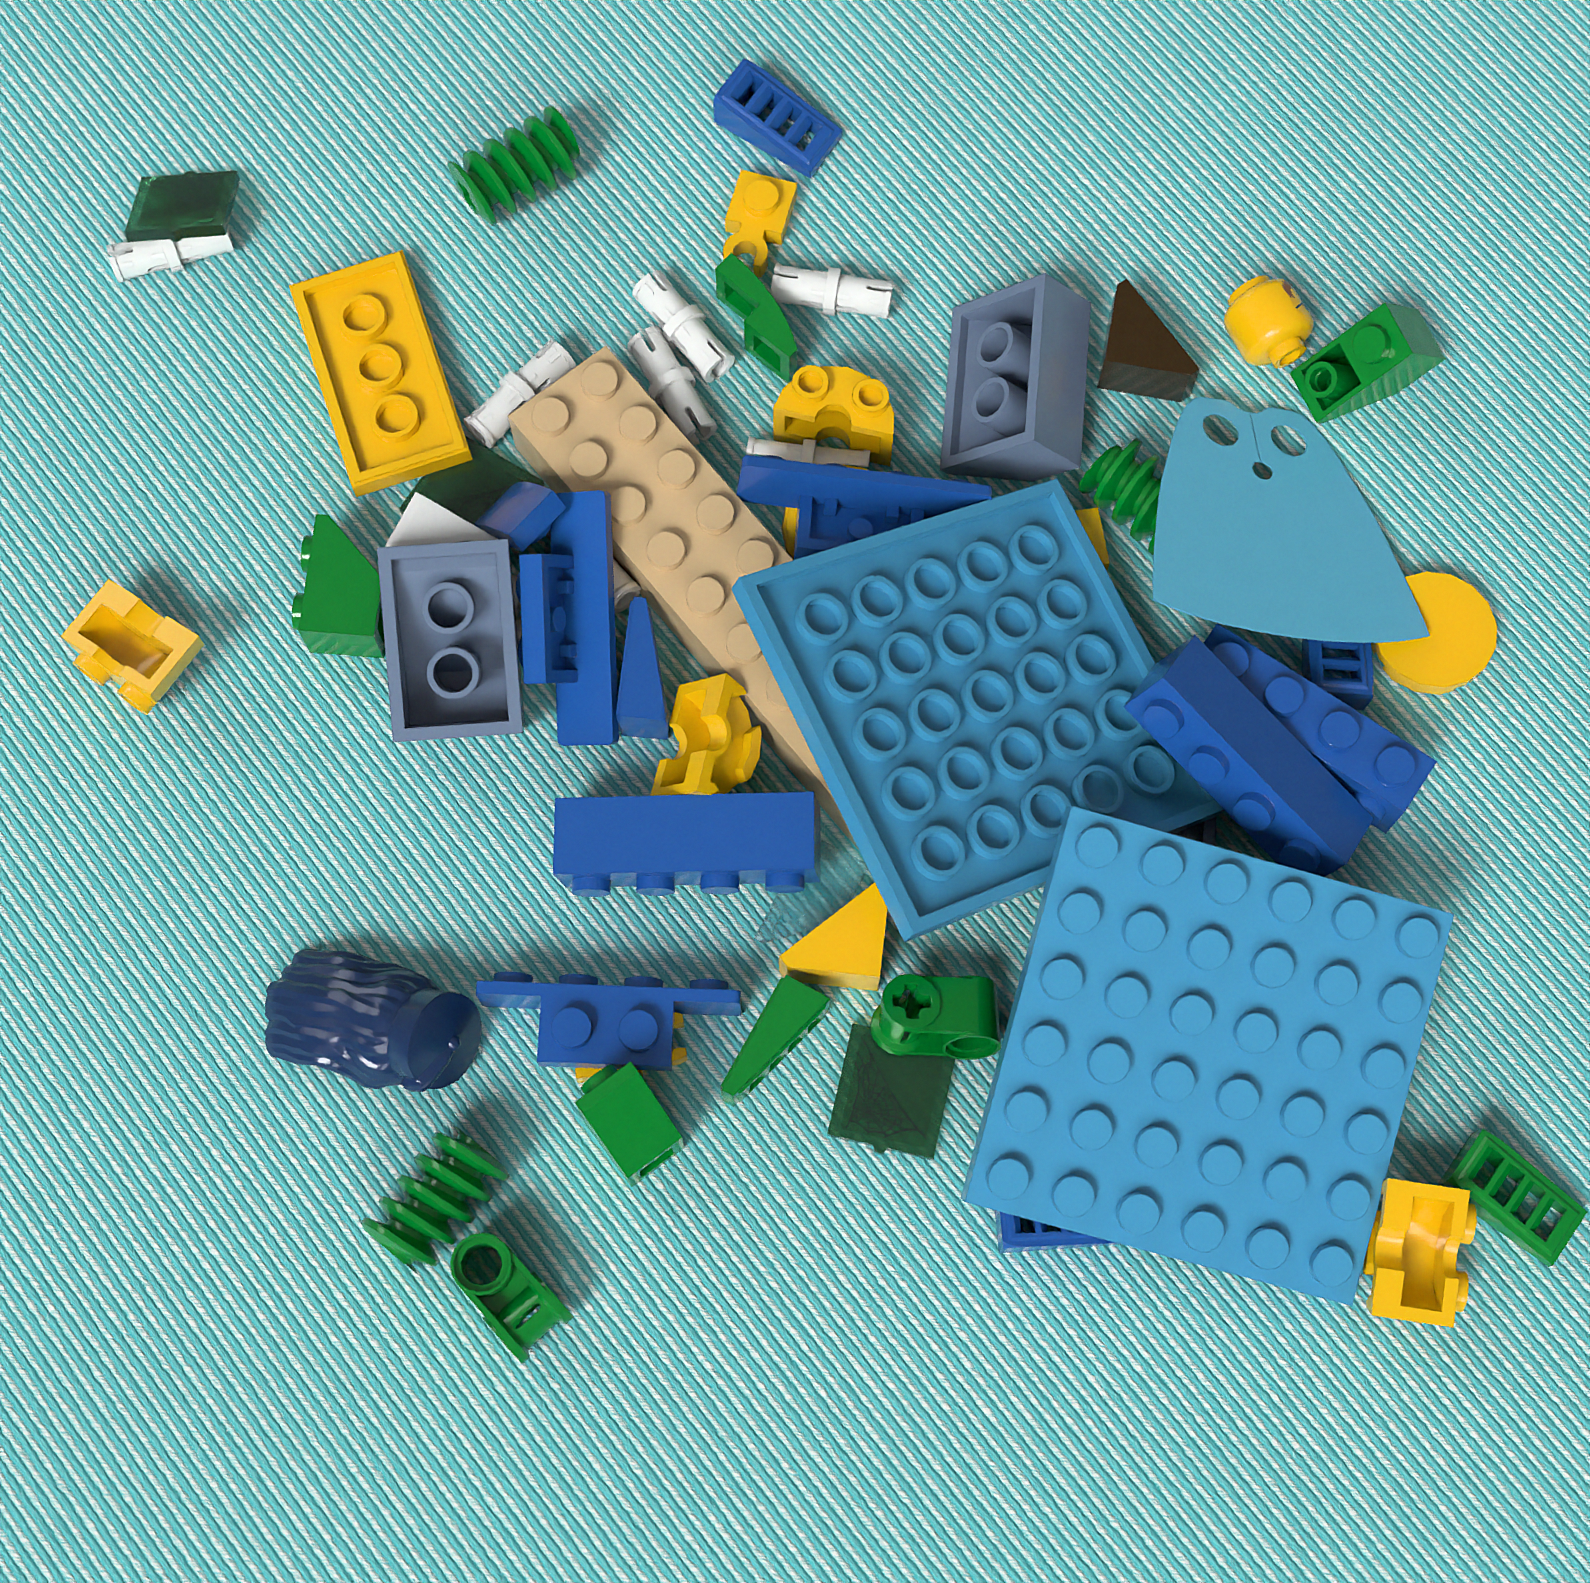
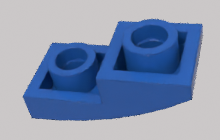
(522, 514)

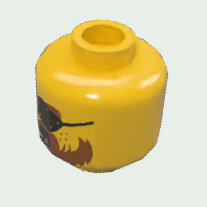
(1268, 322)

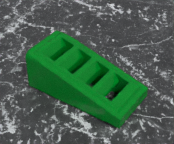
(781, 1026)
(1485, 1146)

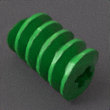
(517, 164)
(1129, 486)
(435, 1199)

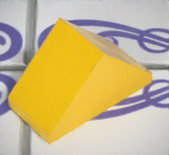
(843, 948)

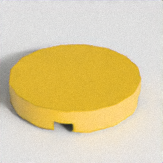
(1459, 639)

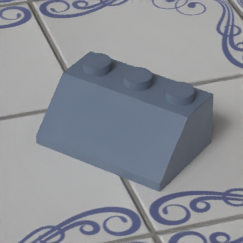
(1017, 383)

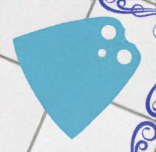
(1278, 551)

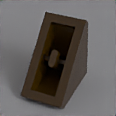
(1142, 353)

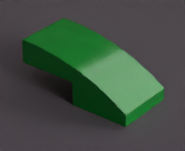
(765, 326)

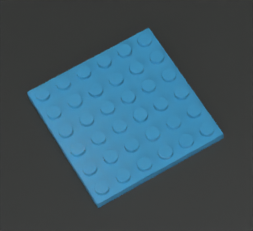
(967, 696)
(1207, 1056)

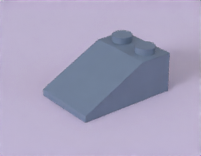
(450, 640)

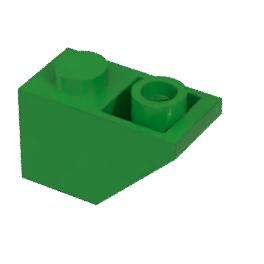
(1368, 362)
(340, 597)
(628, 1121)

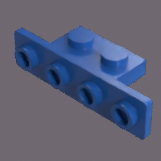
(848, 503)
(572, 620)
(607, 1023)

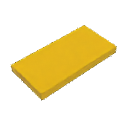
(380, 373)

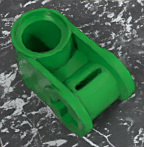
(942, 1017)
(509, 1296)

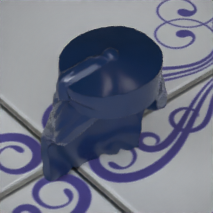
(370, 1022)

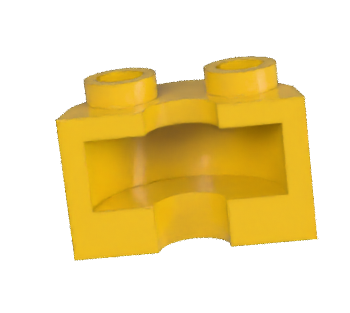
(838, 405)
(131, 645)
(714, 740)
(1416, 1252)

